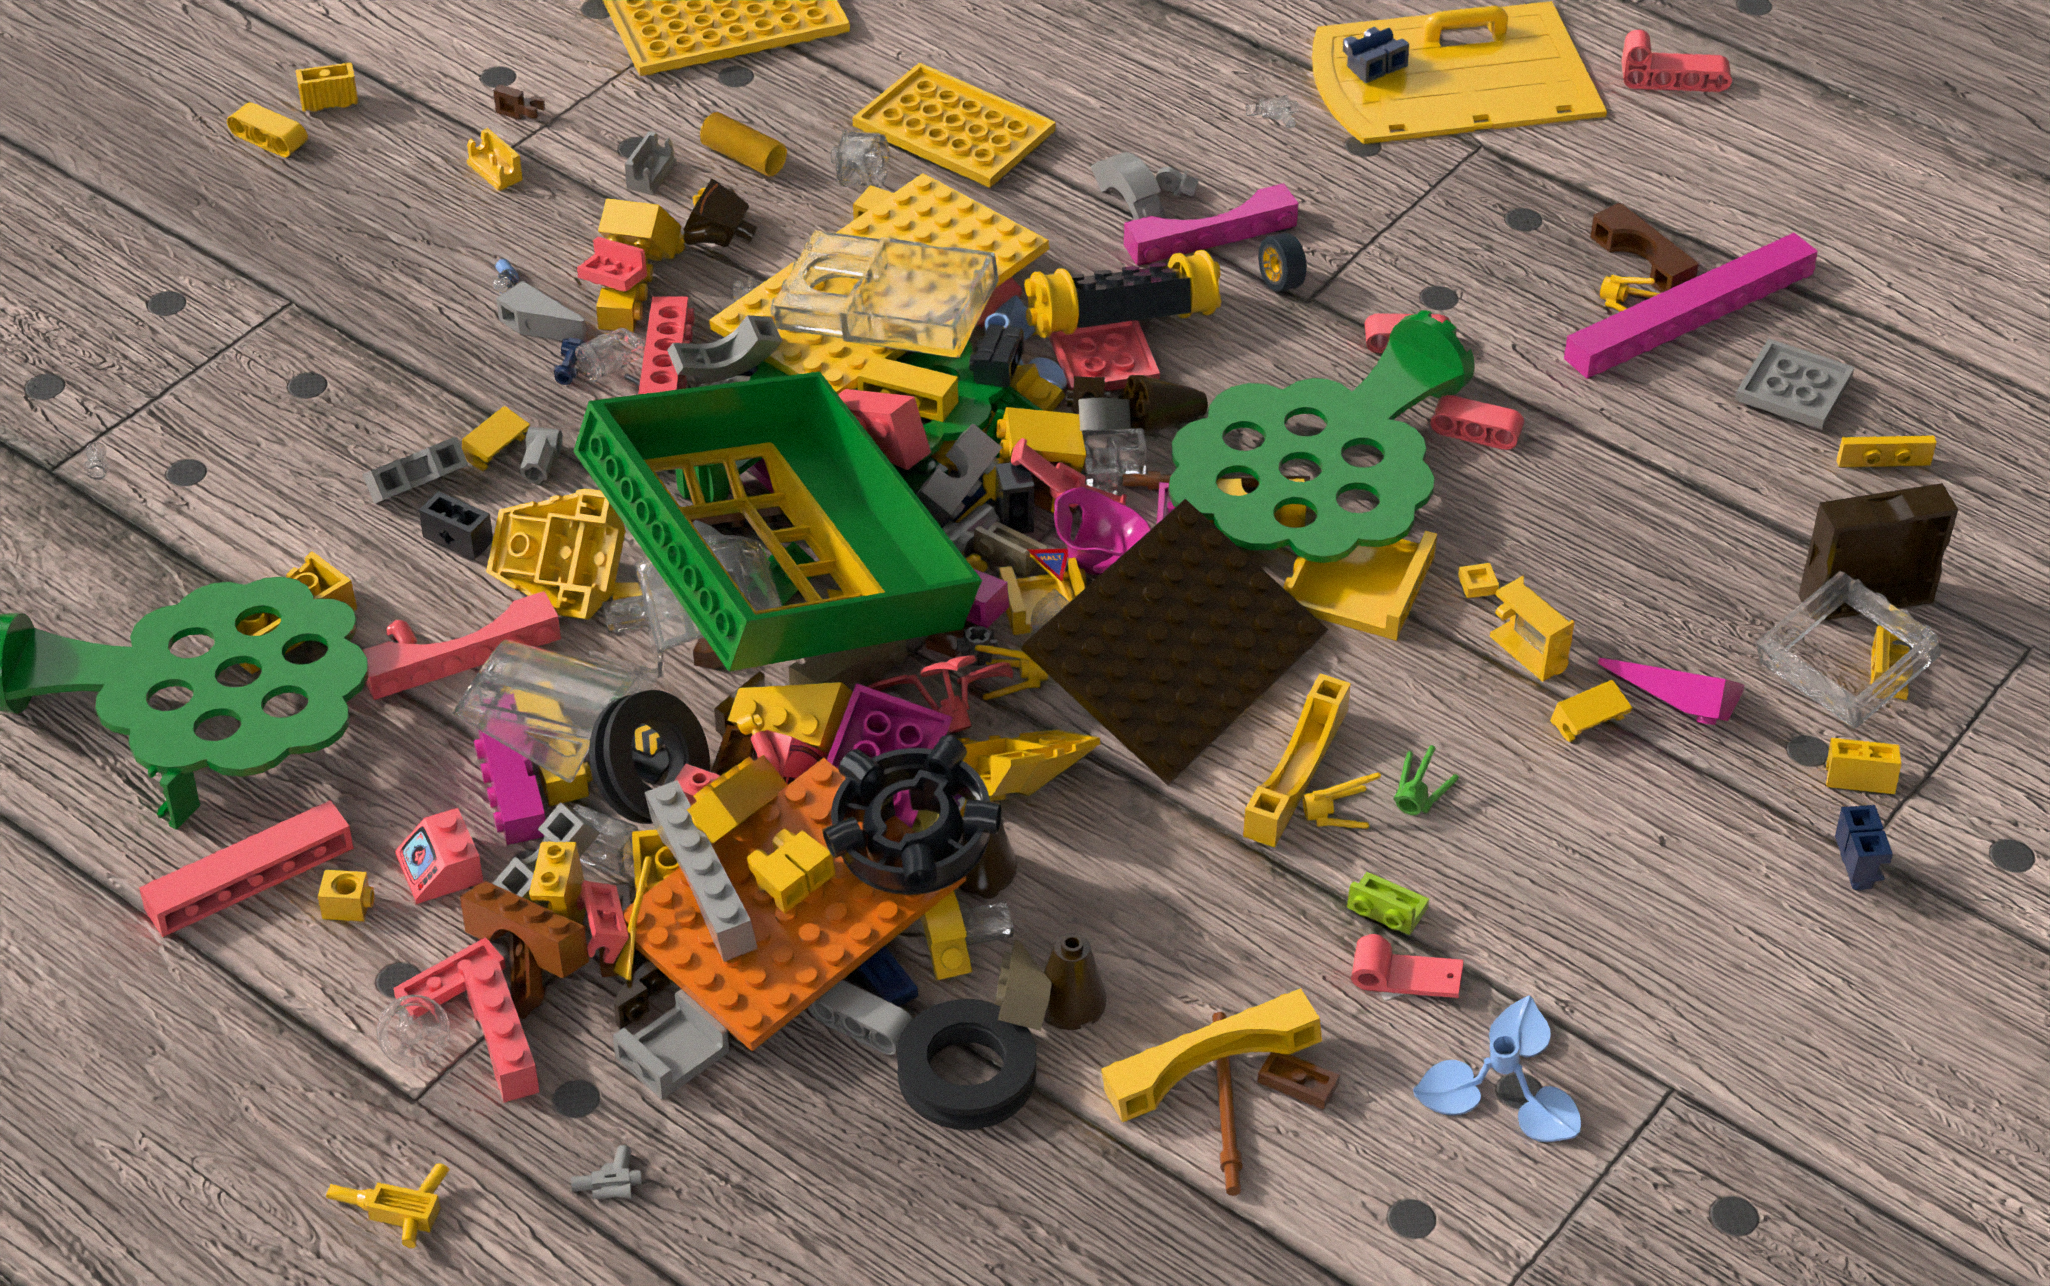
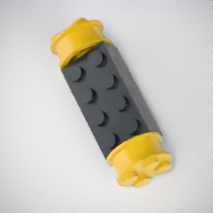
(1073, 301)

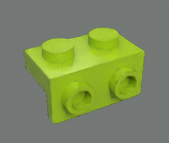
(1387, 903)

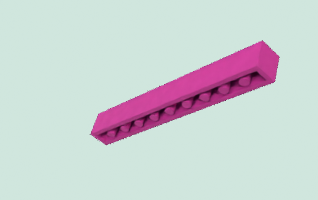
(1690, 305)

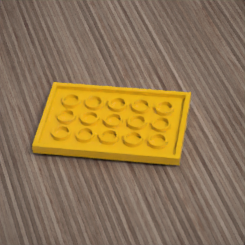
(954, 124)

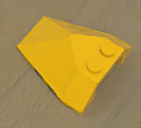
(561, 548)
(1025, 761)

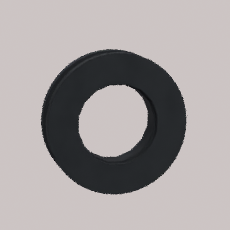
(612, 745)
(965, 1105)

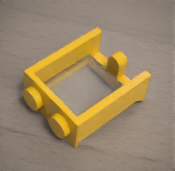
(1536, 631)

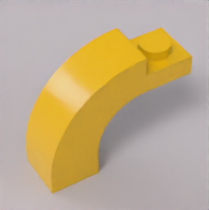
(946, 938)

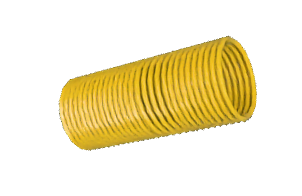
(743, 144)

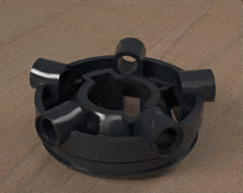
(922, 859)

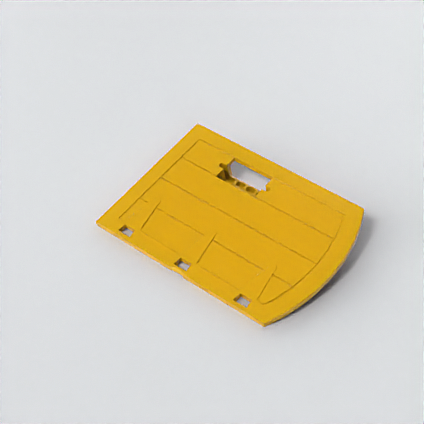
(1442, 91)

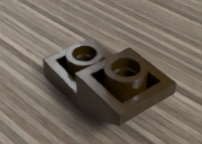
(633, 997)

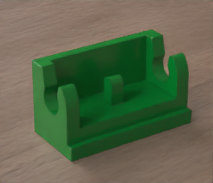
(180, 796)

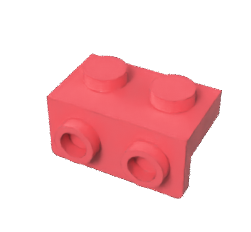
(614, 265)

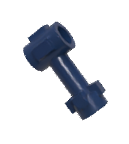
(566, 372)

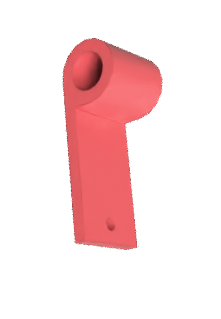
(1382, 971)

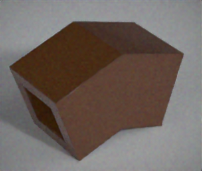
(705, 656)

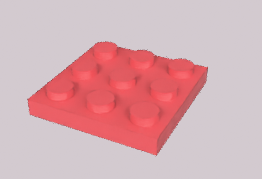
(1105, 352)

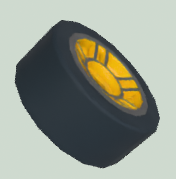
(1282, 262)

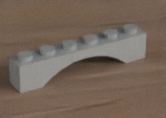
(710, 885)

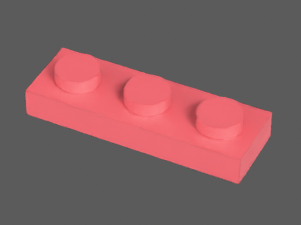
(447, 978)

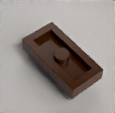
(1298, 1079)

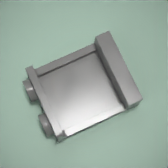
(673, 1046)

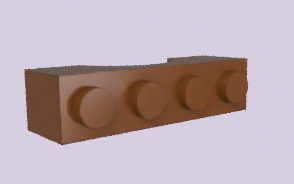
(553, 939)

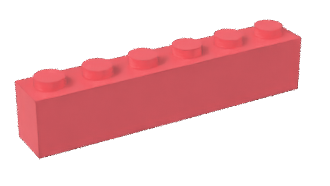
(246, 868)

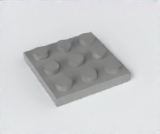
(1794, 383)

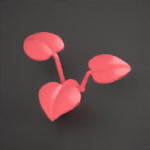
(952, 705)

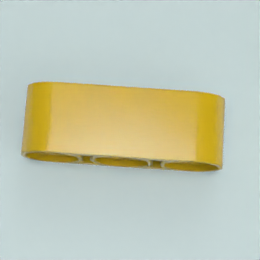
(267, 129)

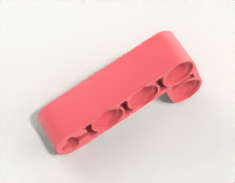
(1670, 70)

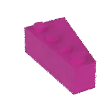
(511, 790)

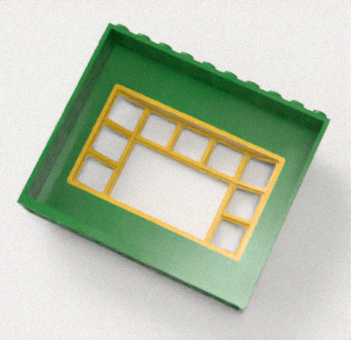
(829, 481)

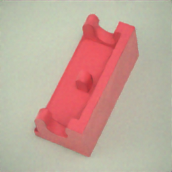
(604, 918)

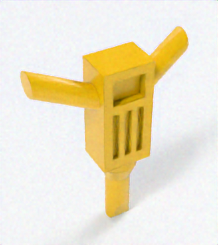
(398, 1205)

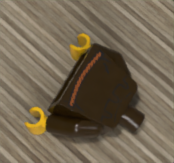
(716, 218)

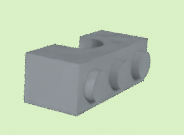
(972, 455)
(415, 469)
(561, 826)

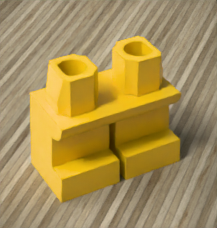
(792, 869)

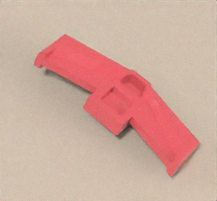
(1058, 477)

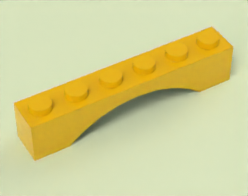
(1281, 793)
(1275, 1026)

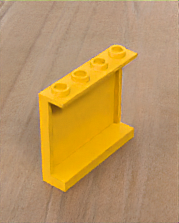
(1368, 588)

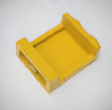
(1049, 433)
(1028, 591)
(559, 879)

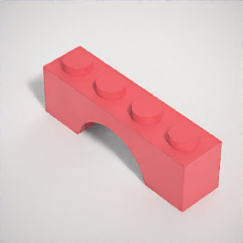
(502, 1030)

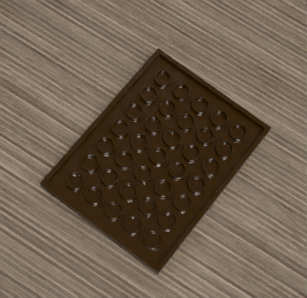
(1174, 641)

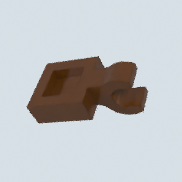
(514, 105)

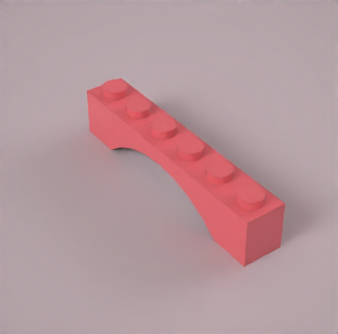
(404, 666)

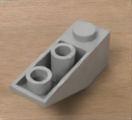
(538, 315)

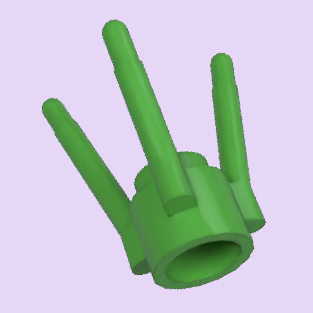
(1413, 795)

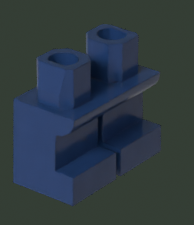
(1375, 54)
(1862, 845)

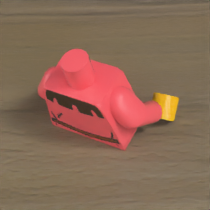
(784, 752)

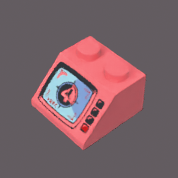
(439, 857)

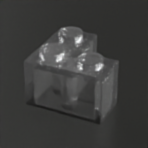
(1111, 455)

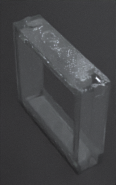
(1839, 589)

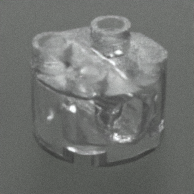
(860, 159)

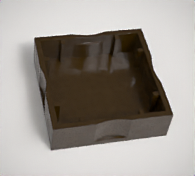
(1885, 541)

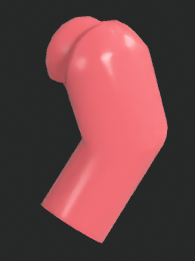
(401, 632)

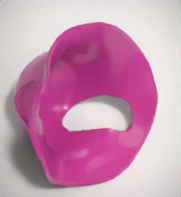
(1105, 528)

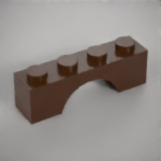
(1624, 231)

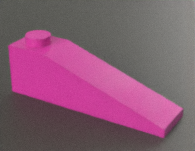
(1692, 693)

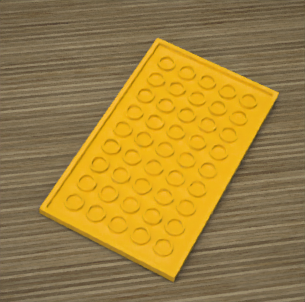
(918, 213)

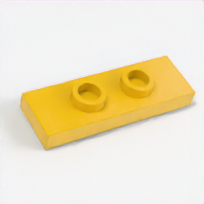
(1886, 451)

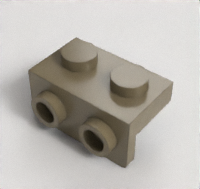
(1006, 547)

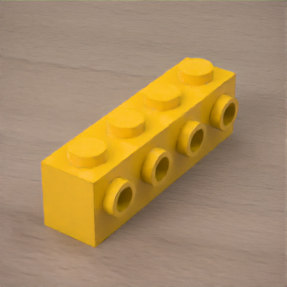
(735, 797)

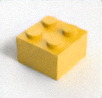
(641, 226)

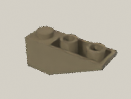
(1022, 989)

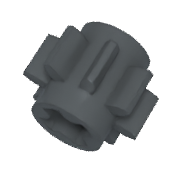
(972, 637)

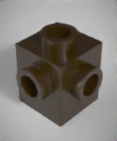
(1083, 386)

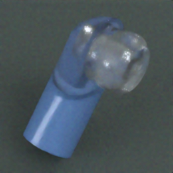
(507, 276)

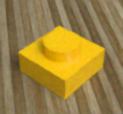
(1478, 580)

